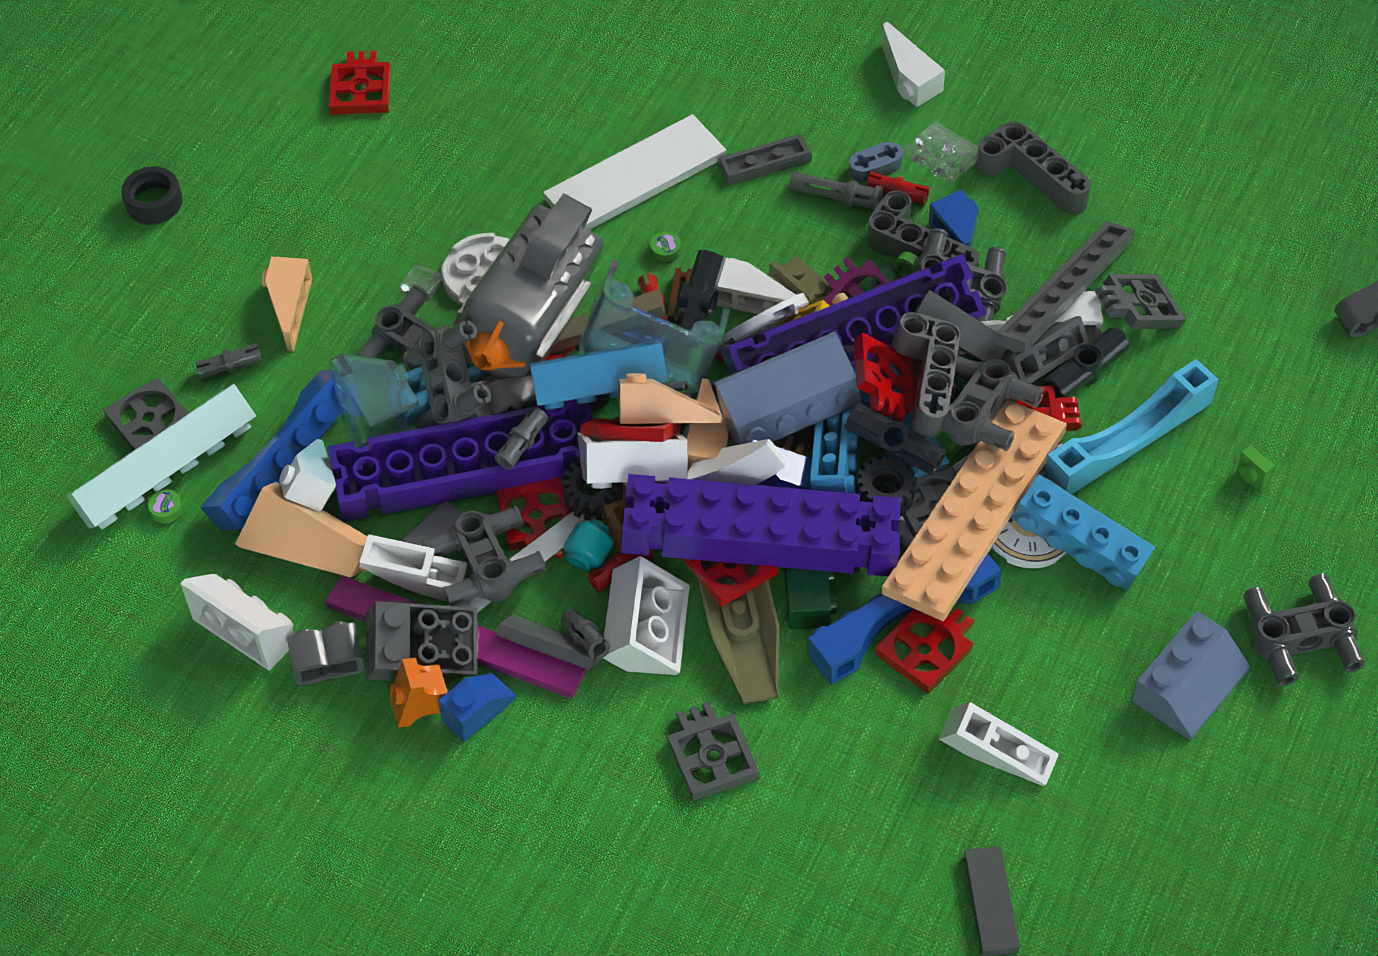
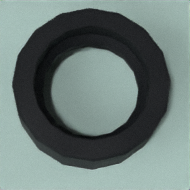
(151, 178)

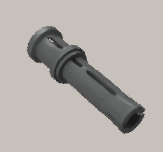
(852, 189)

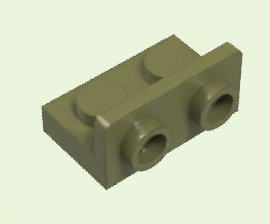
(799, 279)

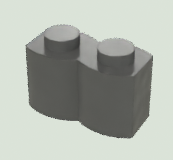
(325, 653)

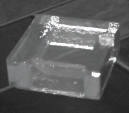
(423, 277)

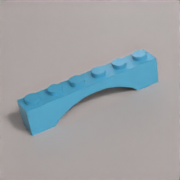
(1089, 457)

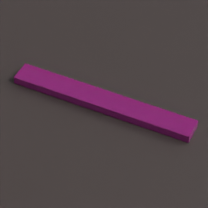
(494, 652)

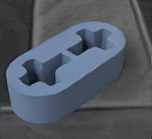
(876, 160)

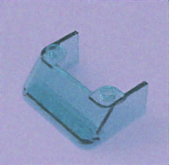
(617, 324)
(371, 396)

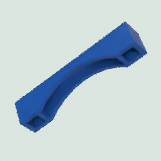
(309, 420)
(842, 645)

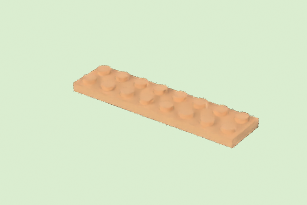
(973, 513)

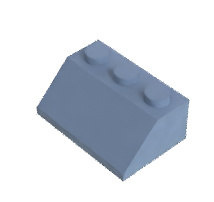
(1191, 676)

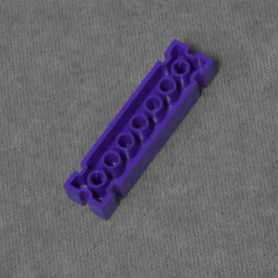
(871, 312)
(451, 461)
(761, 525)

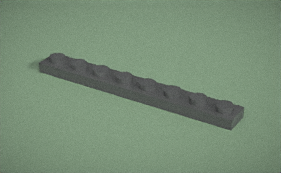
(1064, 287)

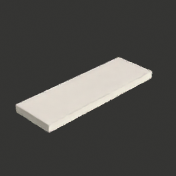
(641, 170)

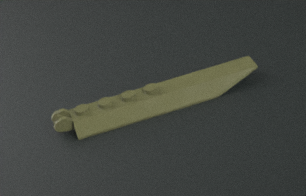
(746, 636)

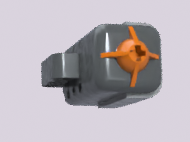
(531, 290)

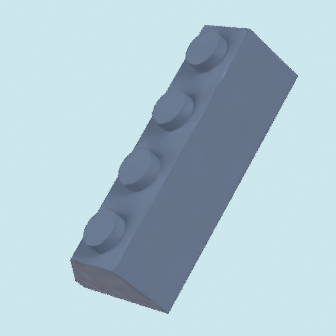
(788, 391)

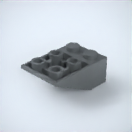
(423, 632)

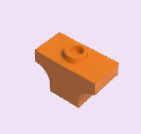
(416, 692)

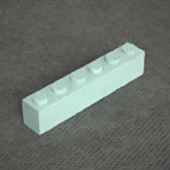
(161, 457)

